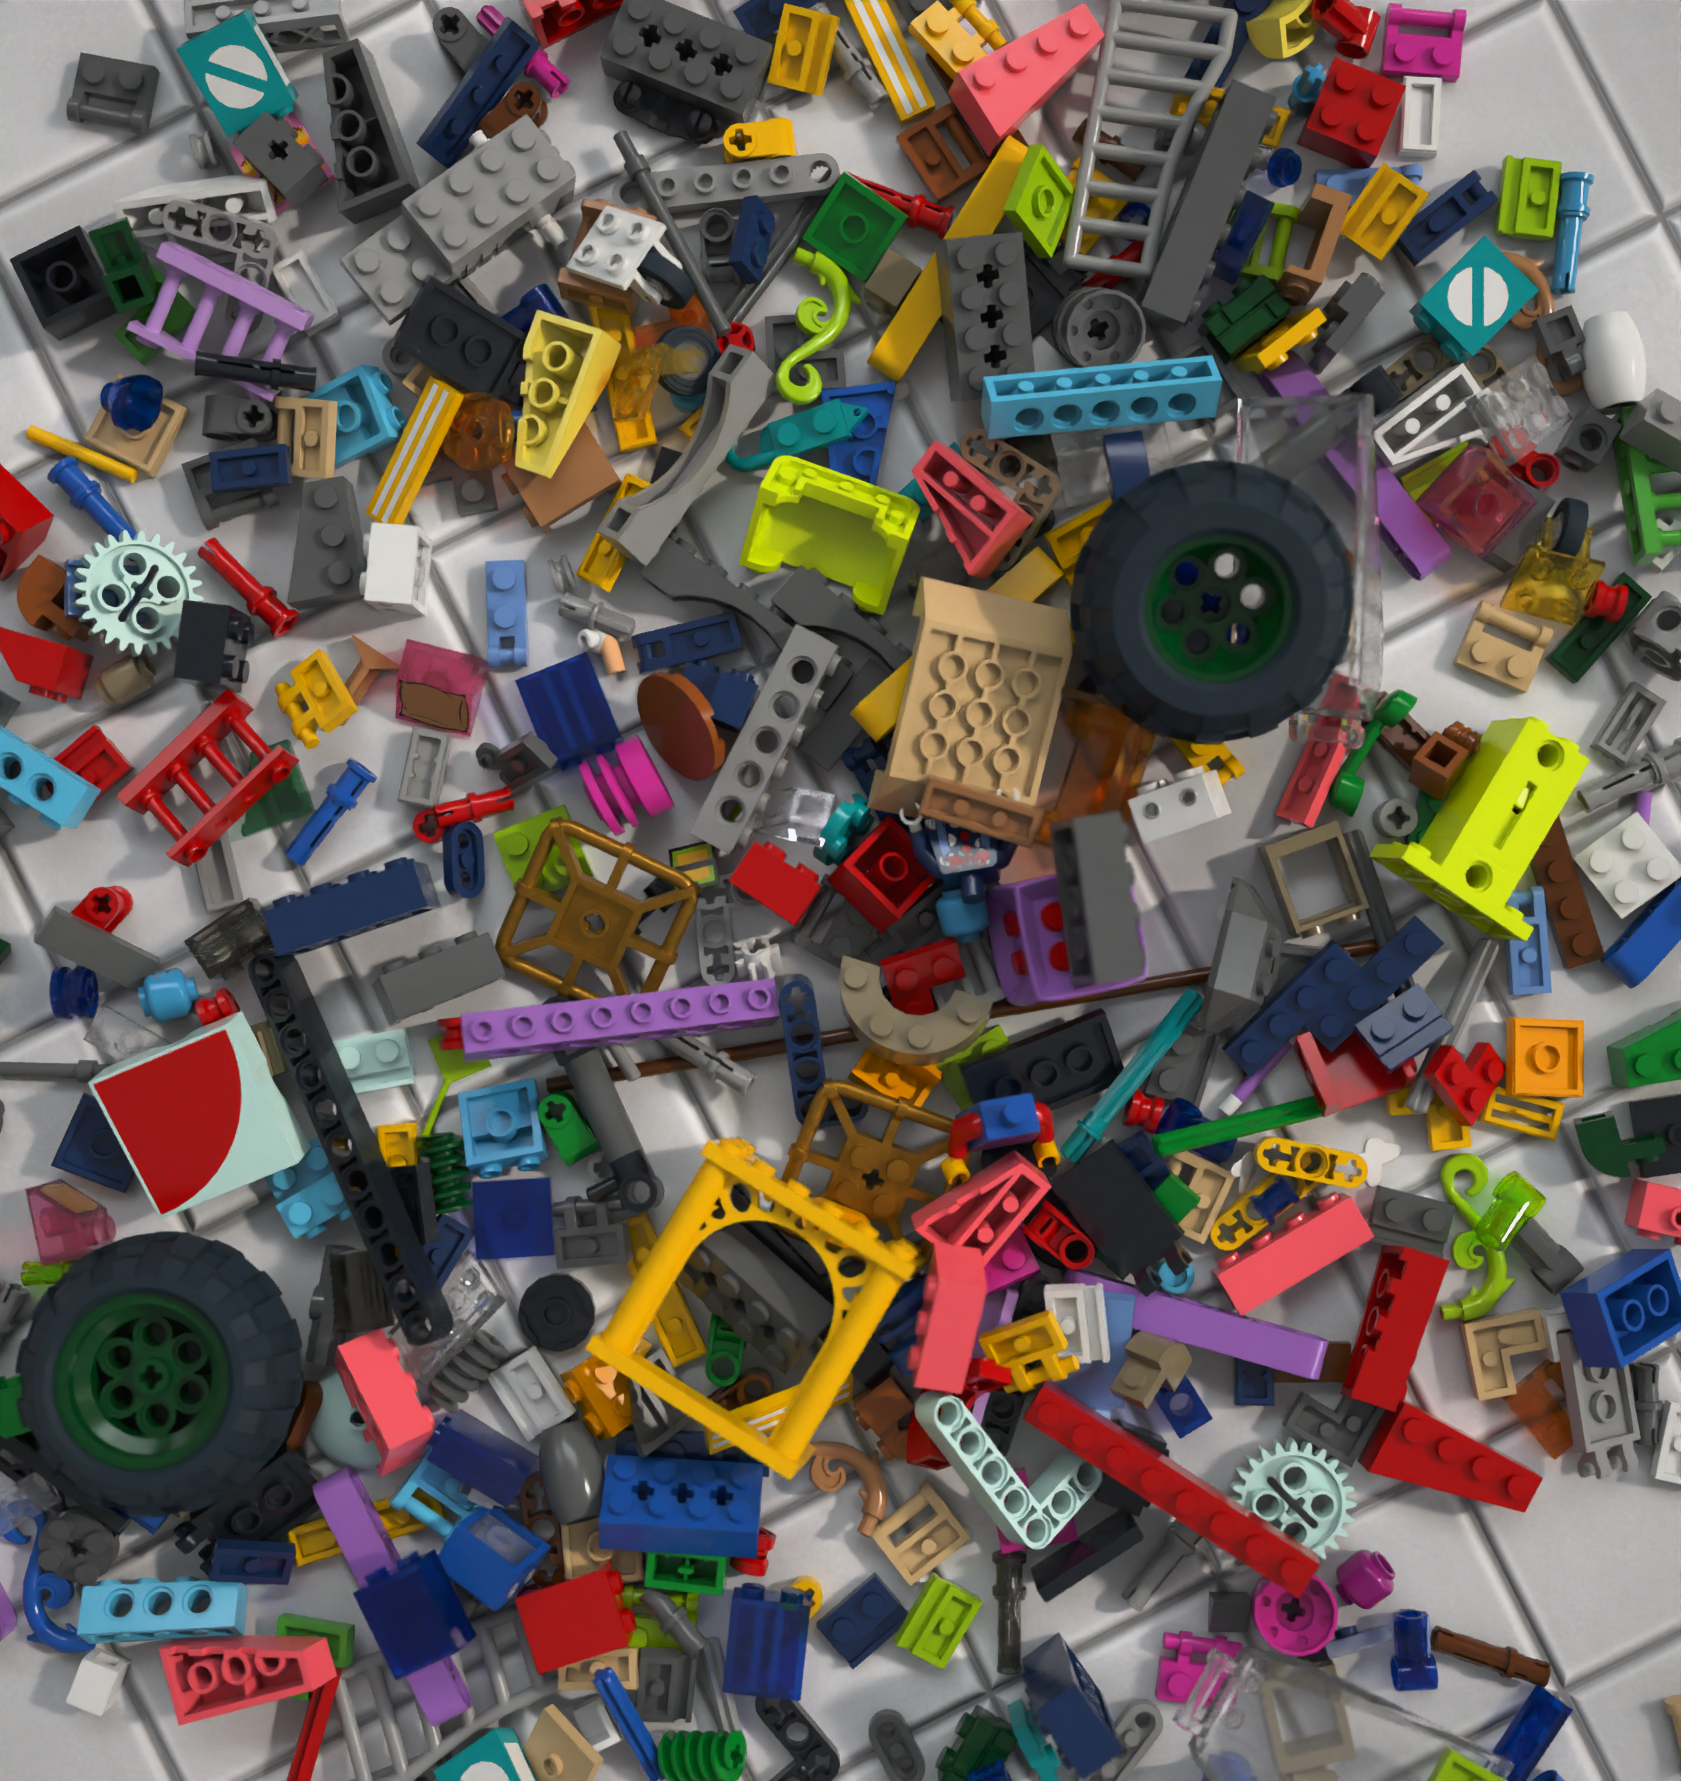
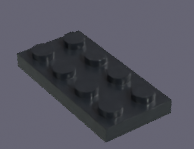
(1052, 1065)

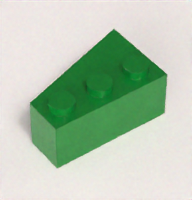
(1648, 1054)

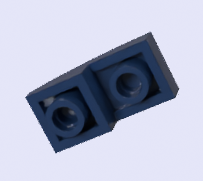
(1125, 461)

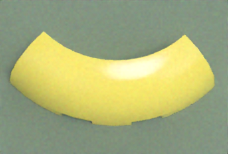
(1283, 28)

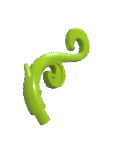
(821, 332)
(1462, 1245)

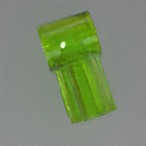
(1513, 1205)

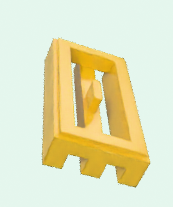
(1554, 1121)

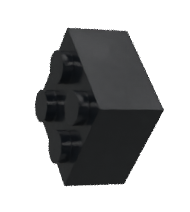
(65, 283)
(213, 646)

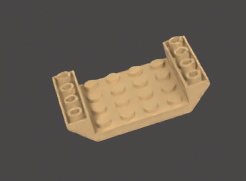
(976, 696)

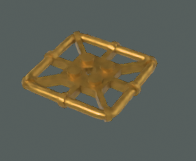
(589, 897)
(864, 1153)

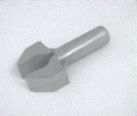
(624, 1062)
(480, 1499)

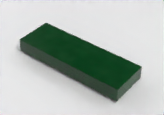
(1592, 636)

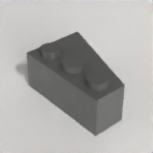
(327, 546)
(437, 976)

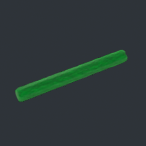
(1235, 1126)

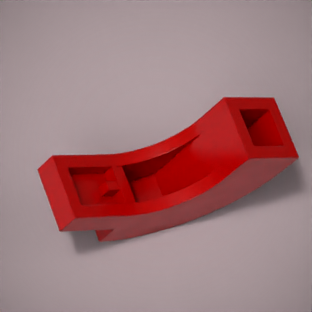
(981, 1378)

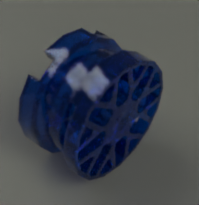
(74, 993)

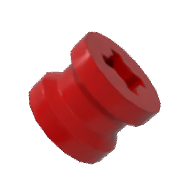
(739, 336)
(1607, 602)
(216, 1007)
(450, 1033)
(1143, 1112)

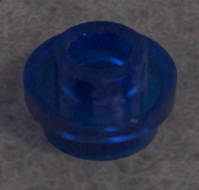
(1284, 168)

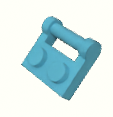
(440, 1486)

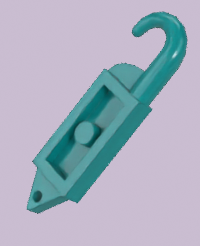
(801, 434)

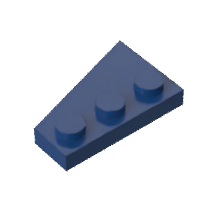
(862, 454)

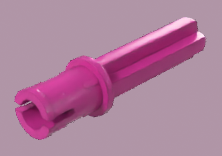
(538, 66)

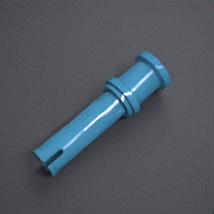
(1571, 215)

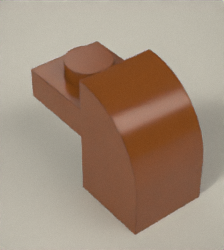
(42, 600)

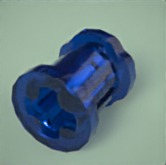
(1274, 1199)

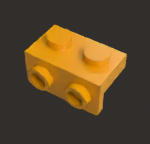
(895, 1078)
(600, 1395)

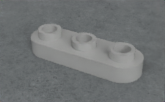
(1135, 1737)

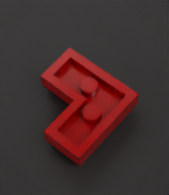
(917, 970)
(1467, 1084)

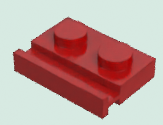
(95, 760)

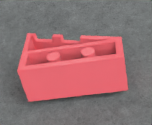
(972, 509)
(985, 1207)
(948, 1318)
(384, 1399)

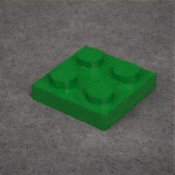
(855, 227)

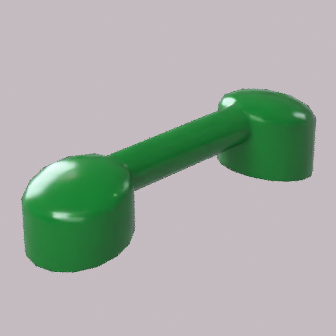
(1348, 788)

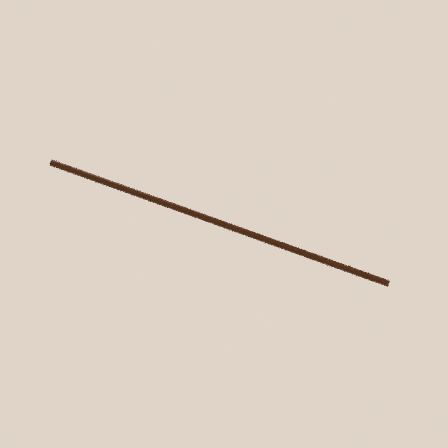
(999, 1009)

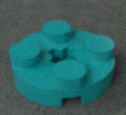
(842, 830)

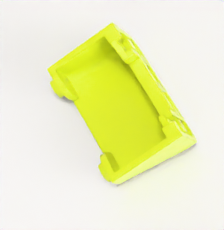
(831, 524)

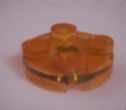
(497, 437)

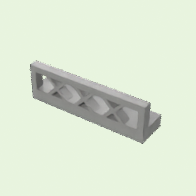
(274, 17)

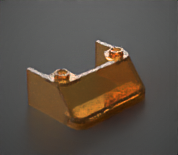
(1103, 765)

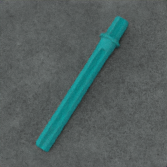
(1132, 1076)

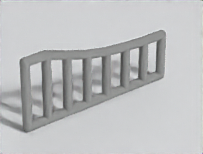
(1168, 160)
(470, 1721)

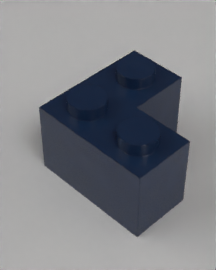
(728, 694)

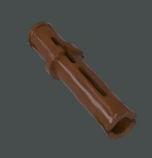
(1502, 1660)

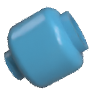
(961, 919)
(168, 995)

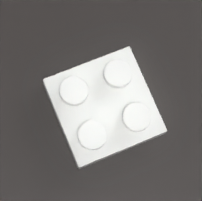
(1628, 865)

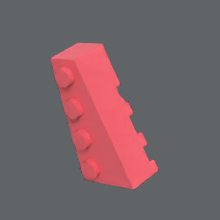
(1021, 76)
(240, 1672)

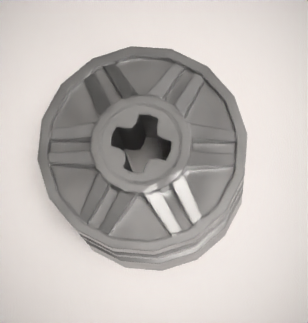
(1119, 329)

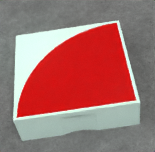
(200, 1115)

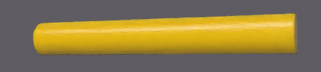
(82, 454)

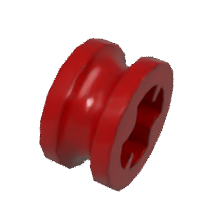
(422, 819)

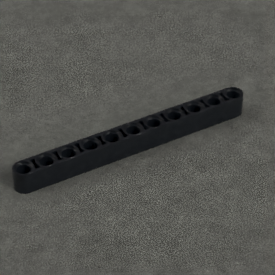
(348, 1164)

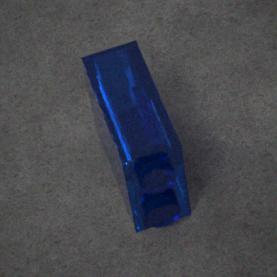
(571, 711)
(480, 1457)
(414, 1613)
(767, 1642)

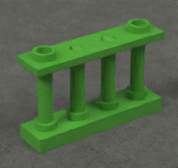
(1639, 501)

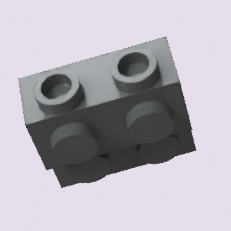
(1345, 314)

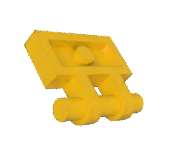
(948, 41)
(324, 693)
(1026, 1342)

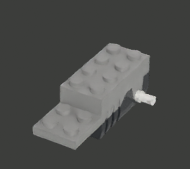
(466, 217)

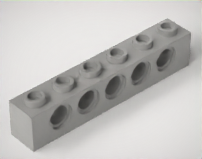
(711, 822)

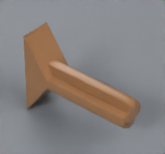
(367, 671)

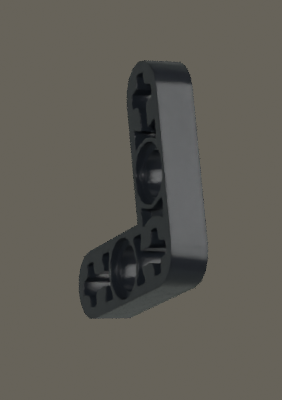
(802, 1751)

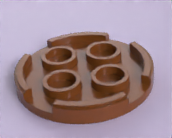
(680, 725)

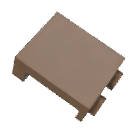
(1324, 212)
(591, 292)
(577, 480)

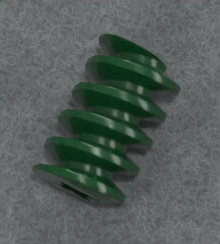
(446, 1171)

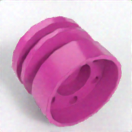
(625, 786)
(1304, 1631)

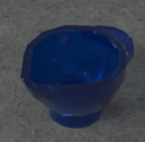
(133, 401)

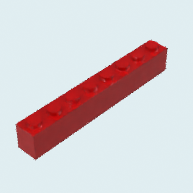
(1172, 1488)

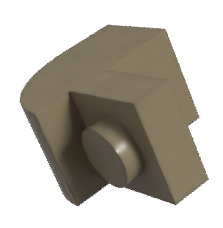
(1150, 1364)

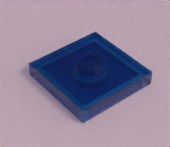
(513, 1218)

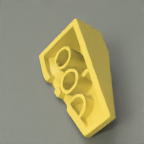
(563, 381)

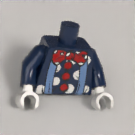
(959, 855)

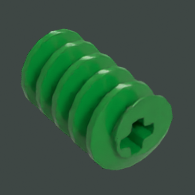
(702, 1755)

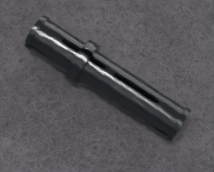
(255, 371)

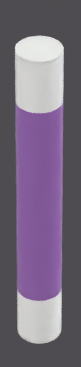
(1249, 1083)

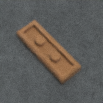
(980, 811)

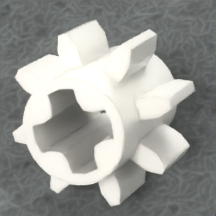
(758, 959)

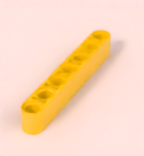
(923, 304)
(1025, 581)

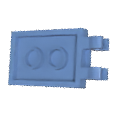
(1093, 1380)

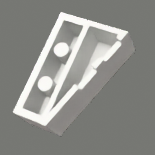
(1429, 418)

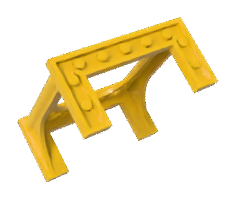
(887, 1267)

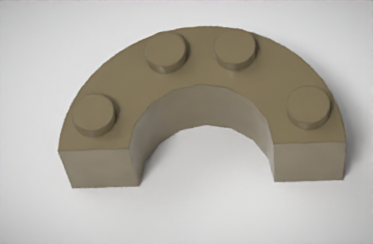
(902, 1036)

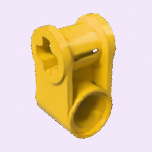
(760, 140)

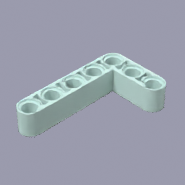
(1023, 1505)

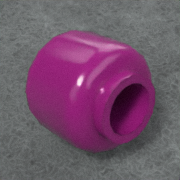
(1365, 1579)

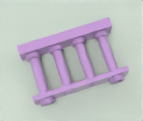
(217, 282)

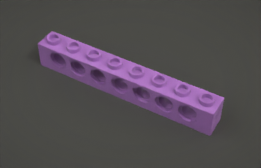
(618, 1019)

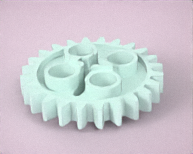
(107, 572)
(1316, 1478)

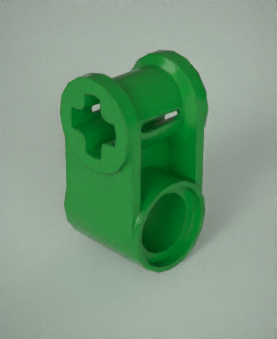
(569, 1134)
(723, 1343)

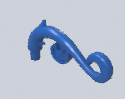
(61, 1593)

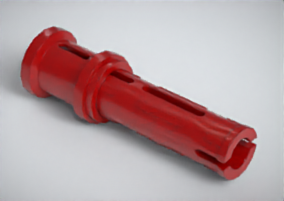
(920, 211)
(260, 599)

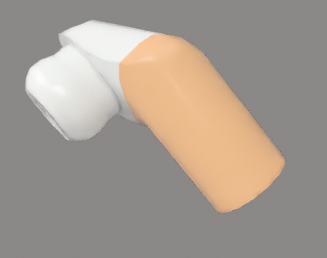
(604, 646)

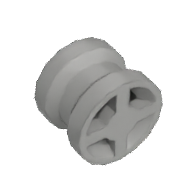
(1386, 819)

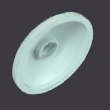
(337, 1431)

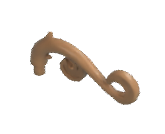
(1543, 305)
(869, 1470)

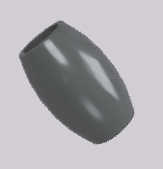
(571, 1472)

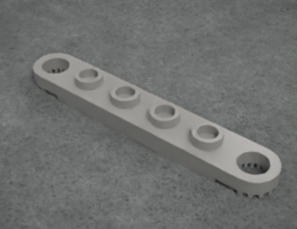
(729, 183)

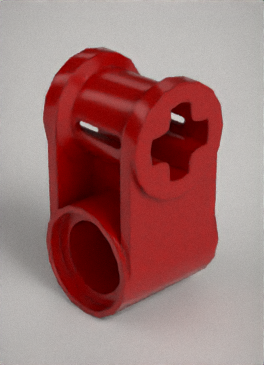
(94, 907)
(1057, 1235)

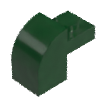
(126, 267)
(1606, 1150)

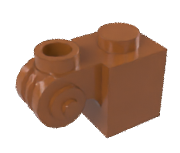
(1443, 759)
(880, 1410)

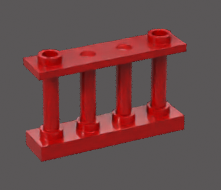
(174, 766)

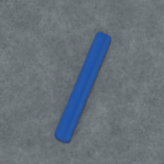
(628, 1722)

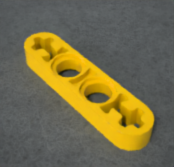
(1239, 1233)

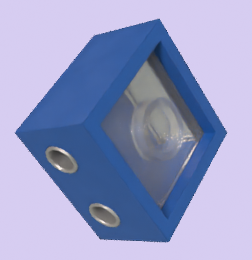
(492, 1556)

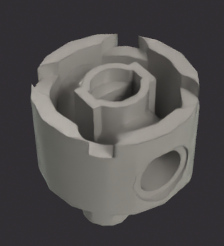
(1658, 636)

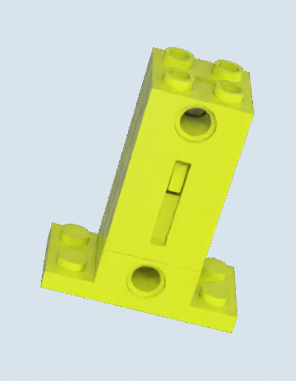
(1491, 825)

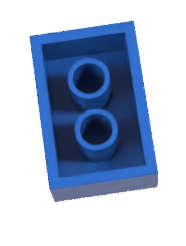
(1625, 1308)

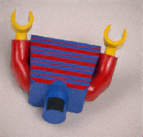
(997, 1125)

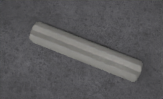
(723, 1703)

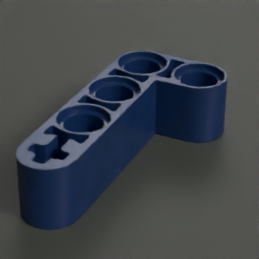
(807, 1051)

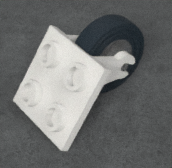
(627, 253)

